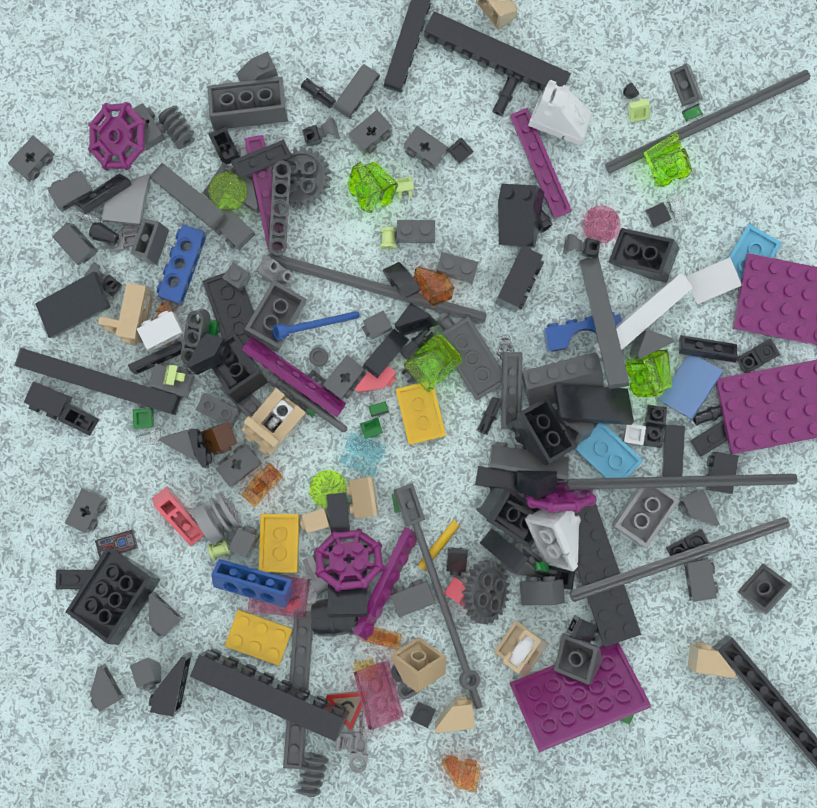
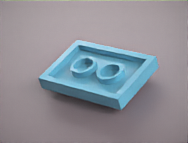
(753, 242)
(608, 453)

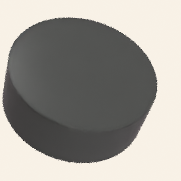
(318, 357)

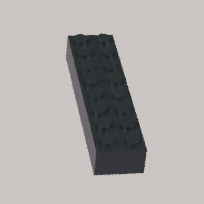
(270, 694)

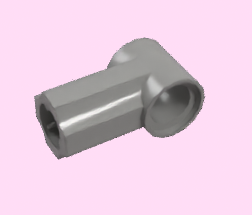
(318, 584)

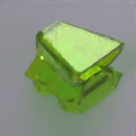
(668, 161)
(371, 186)
(433, 362)
(650, 374)

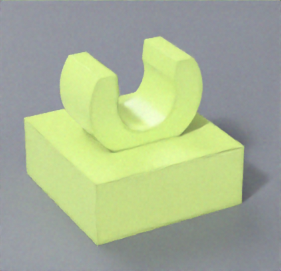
(639, 110)
(404, 184)
(171, 375)

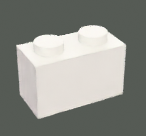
(160, 331)

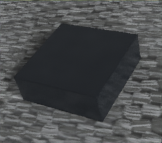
(460, 150)
(658, 214)

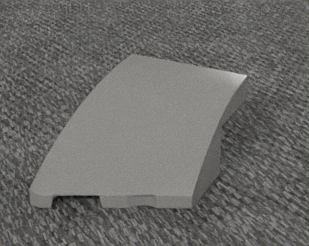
(129, 203)

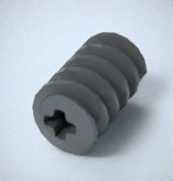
(175, 127)
(313, 775)

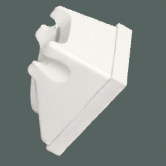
(561, 114)
(556, 537)

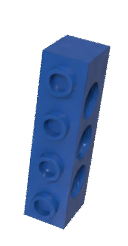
(178, 293)
(252, 583)

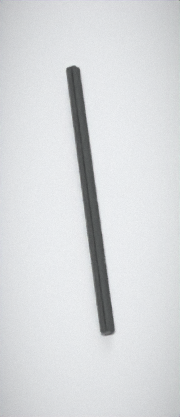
(713, 118)
(376, 287)
(681, 481)
(679, 559)

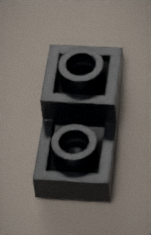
(402, 280)
(758, 356)
(655, 423)
(202, 454)
(338, 512)
(691, 541)

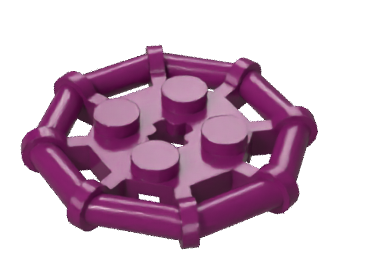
(125, 138)
(563, 500)
(346, 550)

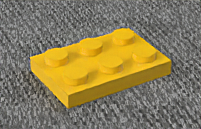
(420, 413)
(279, 543)
(258, 637)

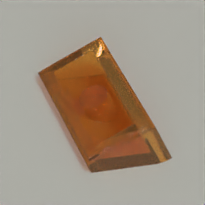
(385, 638)

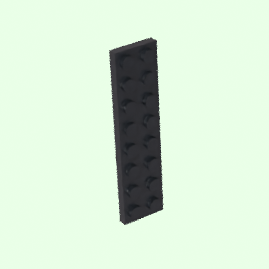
(597, 562)

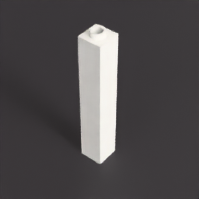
(650, 310)

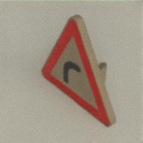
(351, 701)

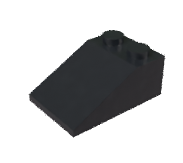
(519, 214)
(644, 254)
(239, 372)
(169, 695)

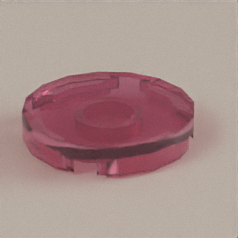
(601, 223)

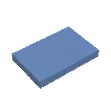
(691, 386)

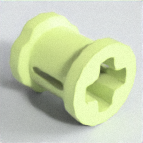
(388, 238)
(219, 549)

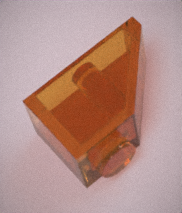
(262, 485)

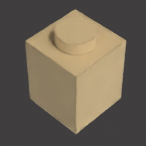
(315, 520)

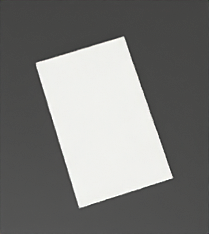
(714, 280)

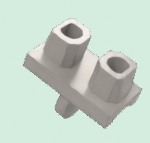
(272, 270)

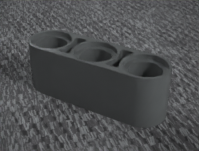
(356, 90)
(193, 326)

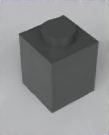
(237, 277)
(376, 325)

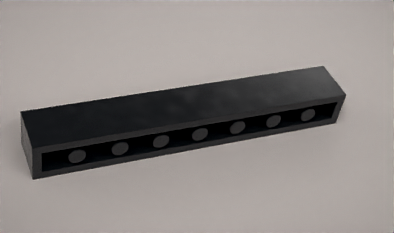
(493, 53)
(769, 698)

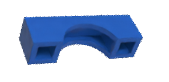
(558, 336)

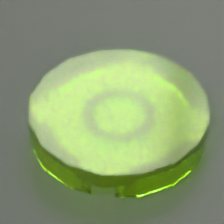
(227, 191)
(329, 482)

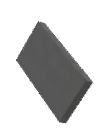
(478, 365)

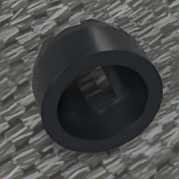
(630, 91)

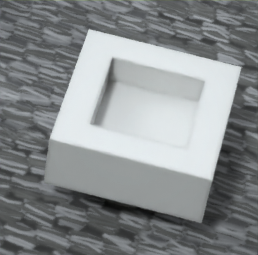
(634, 434)

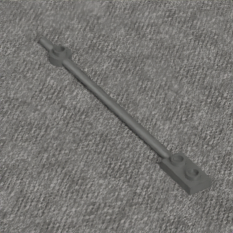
(412, 515)

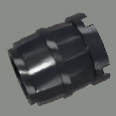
(327, 626)

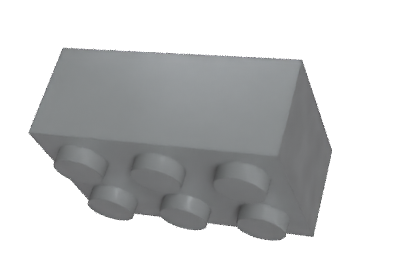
(645, 514)

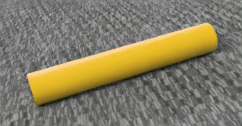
(440, 543)

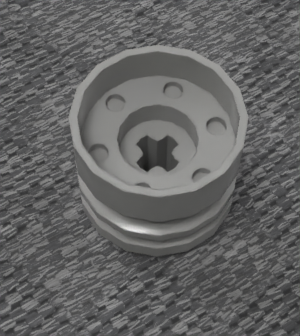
(218, 517)

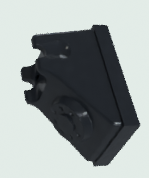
(542, 432)
(508, 513)

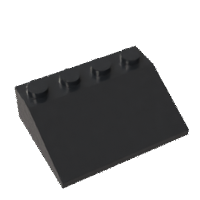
(112, 596)

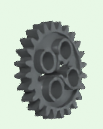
(303, 161)
(485, 592)

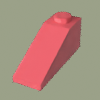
(177, 515)

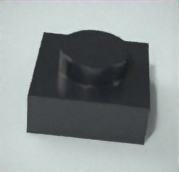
(422, 714)

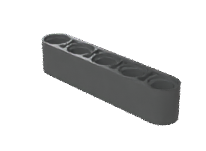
(187, 196)
(283, 199)

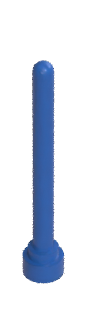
(281, 331)

